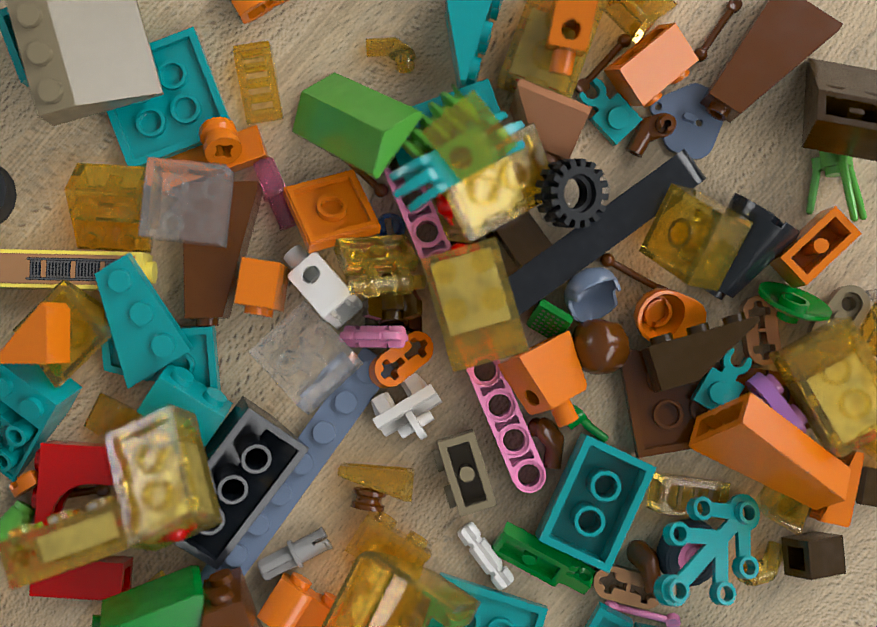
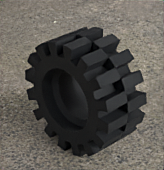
(589, 193)

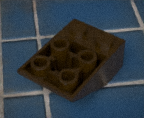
(840, 109)

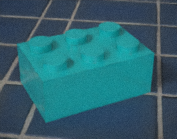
(595, 502)

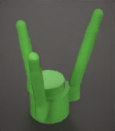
(836, 166)

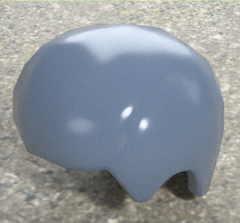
(591, 294)

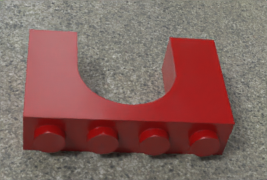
(61, 470)

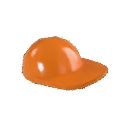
(667, 312)

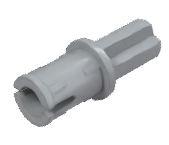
(294, 554)

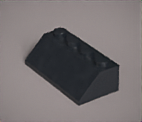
(247, 466)

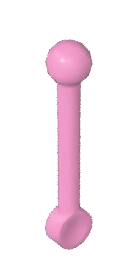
(670, 619)

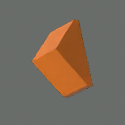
(41, 338)

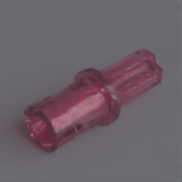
(273, 188)

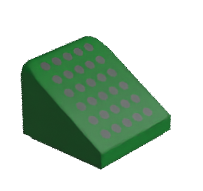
(549, 319)

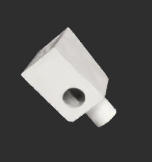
(329, 293)

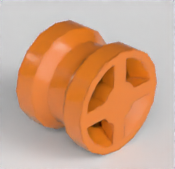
(220, 140)

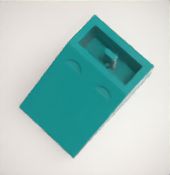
(469, 35)
(29, 413)

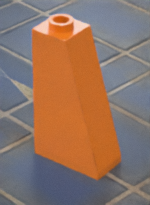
(771, 451)

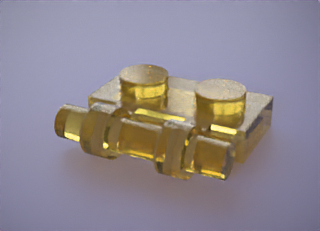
(376, 256)

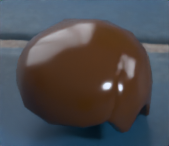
(601, 346)

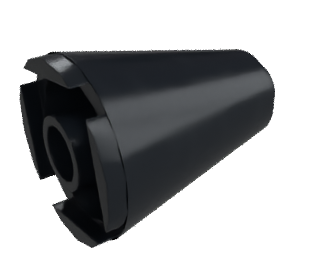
(762, 244)

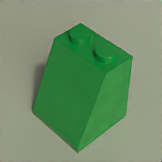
(163, 602)

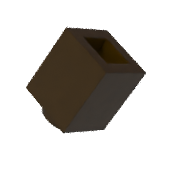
(522, 239)
(813, 555)

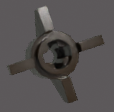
(394, 310)

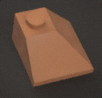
(554, 115)

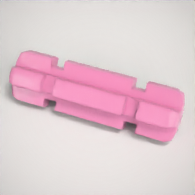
(374, 336)

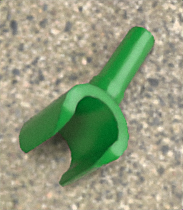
(588, 425)

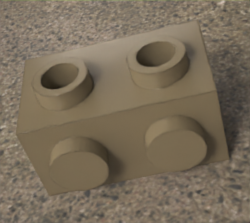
(466, 473)

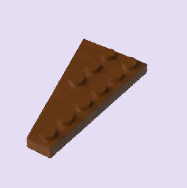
(666, 419)

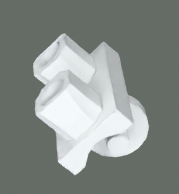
(409, 414)

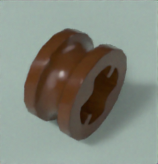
(368, 499)

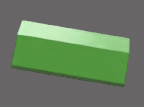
(354, 122)

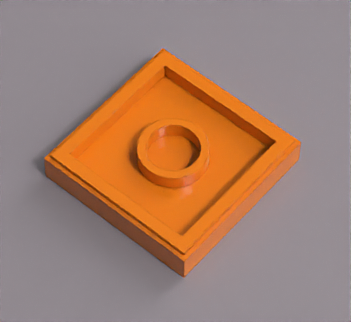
(331, 210)

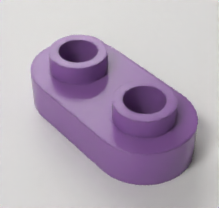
(769, 391)

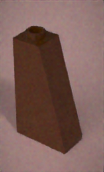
(769, 50)
(213, 271)

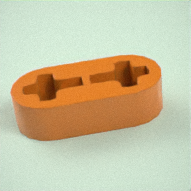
(406, 366)

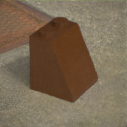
(228, 601)

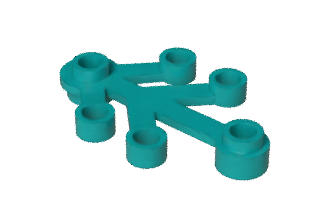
(713, 549)

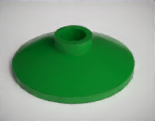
(793, 303)

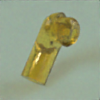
(395, 49)
(768, 565)

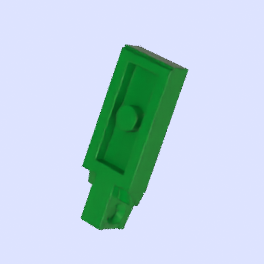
(542, 560)

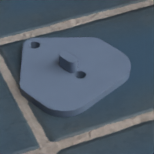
(686, 108)

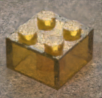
(695, 237)

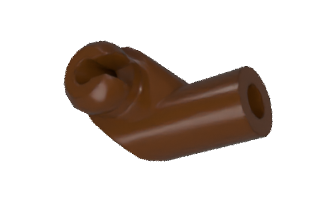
(651, 129)
(551, 438)
(646, 561)

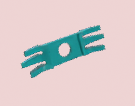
(438, 172)

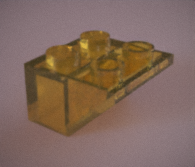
(107, 207)

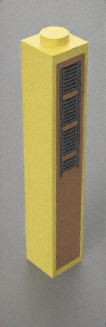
(48, 267)

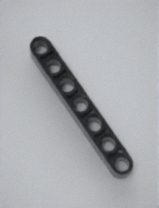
(616, 223)

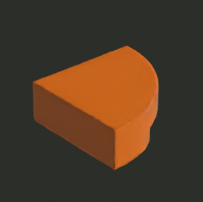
(24, 483)

